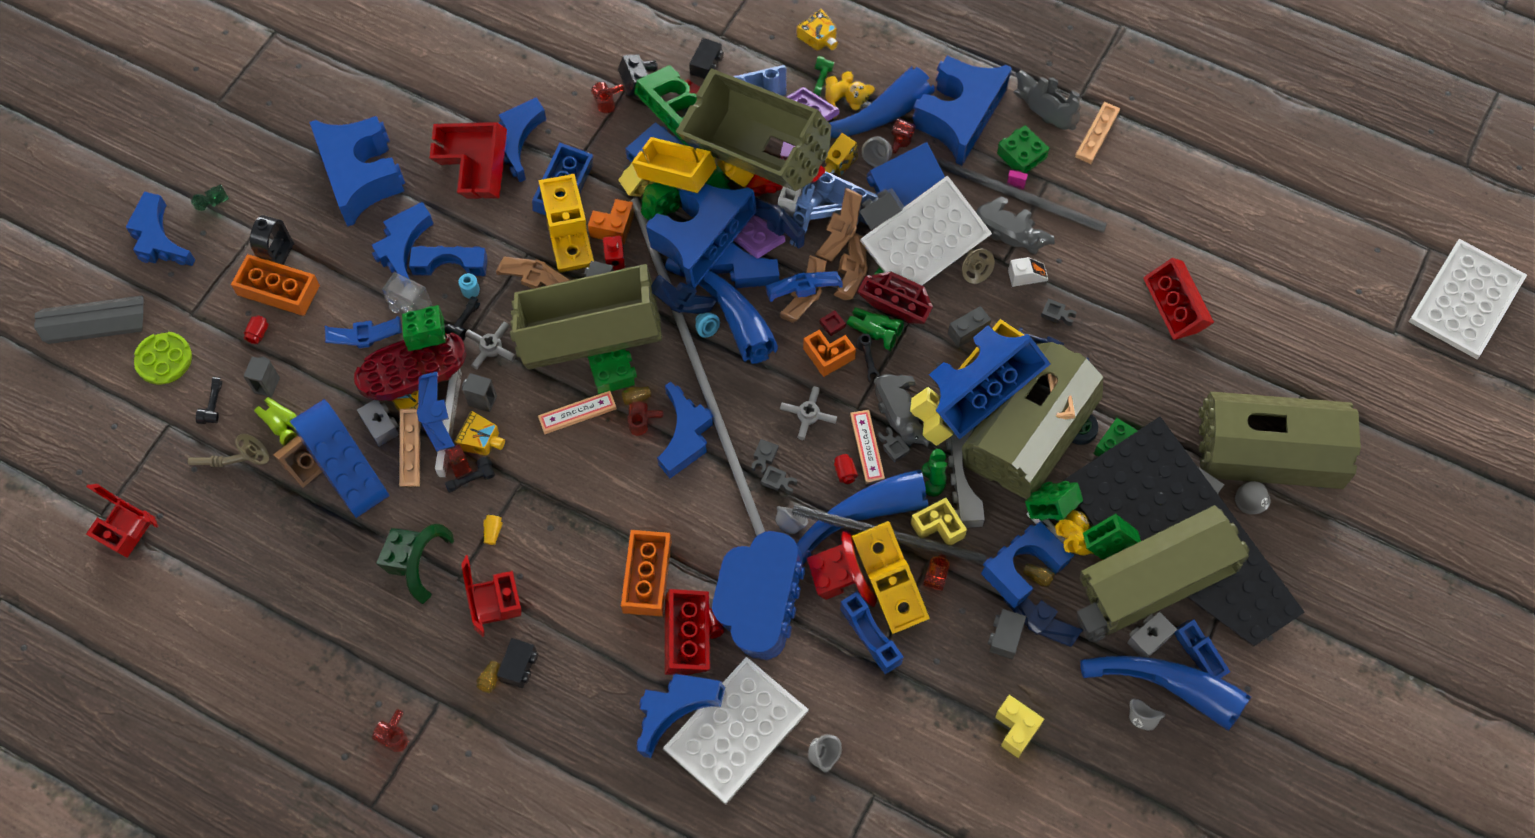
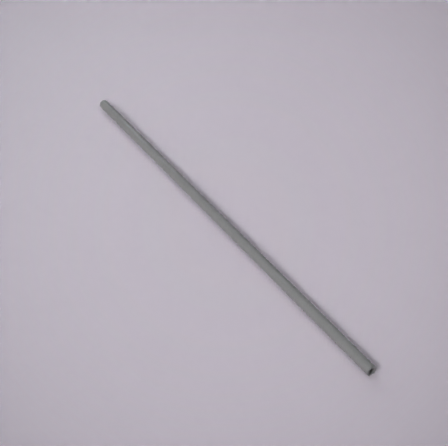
(705, 386)

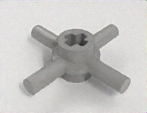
(490, 345)
(812, 417)

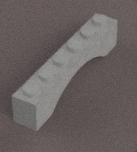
(968, 504)

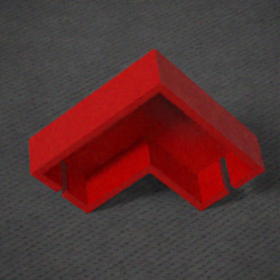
(477, 150)

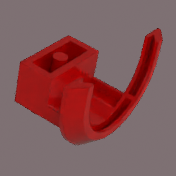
(123, 525)
(837, 569)
(491, 599)

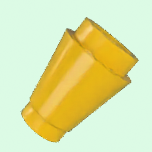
(492, 528)

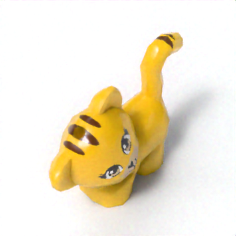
(854, 93)
(1072, 529)

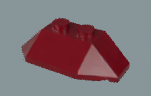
(897, 297)

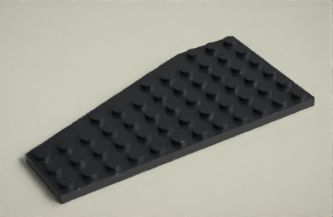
(1158, 485)

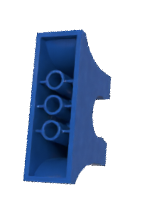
(976, 97)
(353, 181)
(701, 241)
(989, 381)

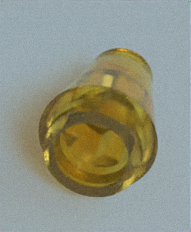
(635, 394)
(1040, 575)
(488, 679)

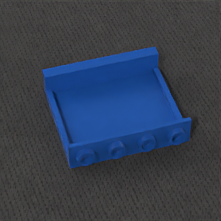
(907, 174)

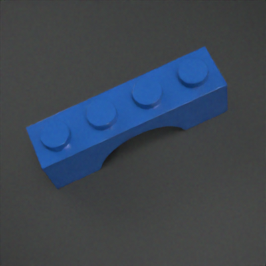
(426, 259)
(879, 646)

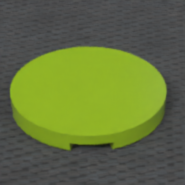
(162, 358)

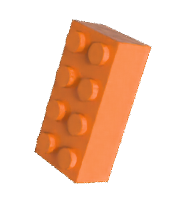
(275, 284)
(646, 573)

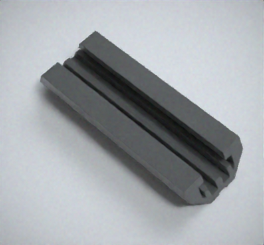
(90, 320)

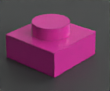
(1017, 179)

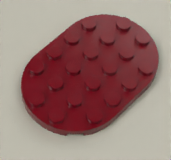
(396, 371)

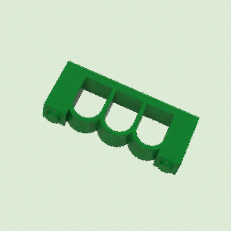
(662, 82)

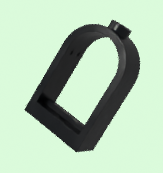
(260, 237)

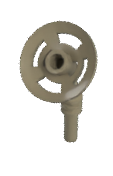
(977, 264)
(247, 450)

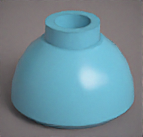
(707, 324)

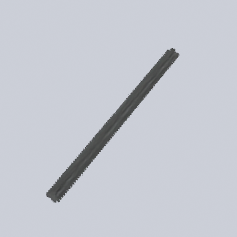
(1033, 200)
(913, 540)

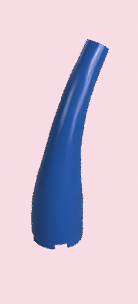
(889, 106)
(746, 324)
(884, 498)
(1203, 691)

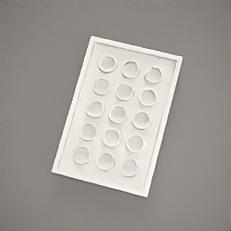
(927, 234)
(1468, 298)
(733, 740)

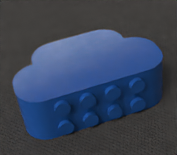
(339, 458)
(759, 593)

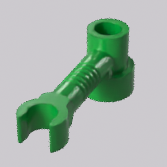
(824, 66)

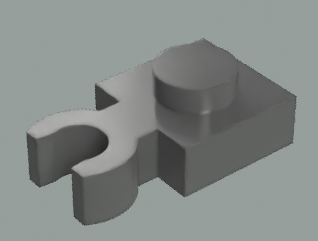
(1055, 311)
(894, 447)
(764, 454)
(776, 479)

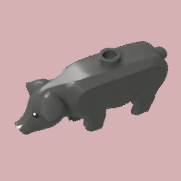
(1047, 102)
(1012, 228)
(896, 405)

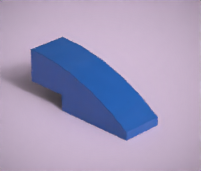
(1201, 649)

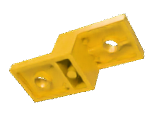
(566, 222)
(890, 577)

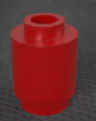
(255, 329)
(845, 469)

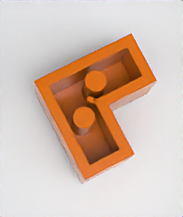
(612, 224)
(826, 355)

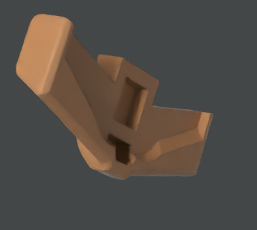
(842, 226)
(853, 267)
(533, 272)
(801, 304)

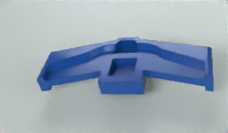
(803, 284)
(363, 333)
(433, 412)

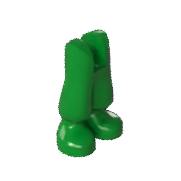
(876, 325)
(935, 471)

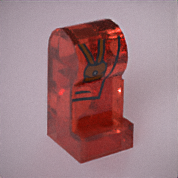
(457, 461)

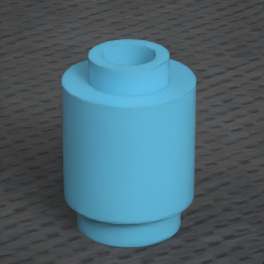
(469, 285)

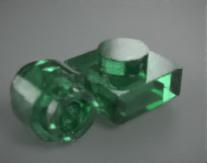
(213, 196)

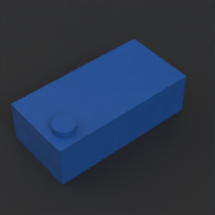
(564, 162)

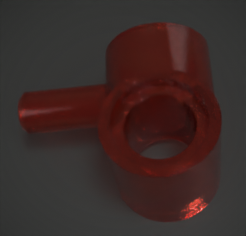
(604, 96)
(902, 134)
(639, 412)
(937, 572)
(386, 731)

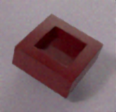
(832, 323)

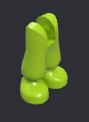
(278, 420)

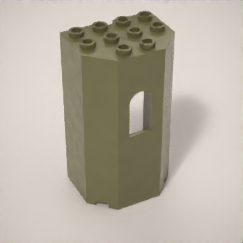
(740, 119)
(585, 317)
(1026, 440)
(1314, 452)
(1165, 568)

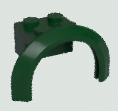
(403, 553)

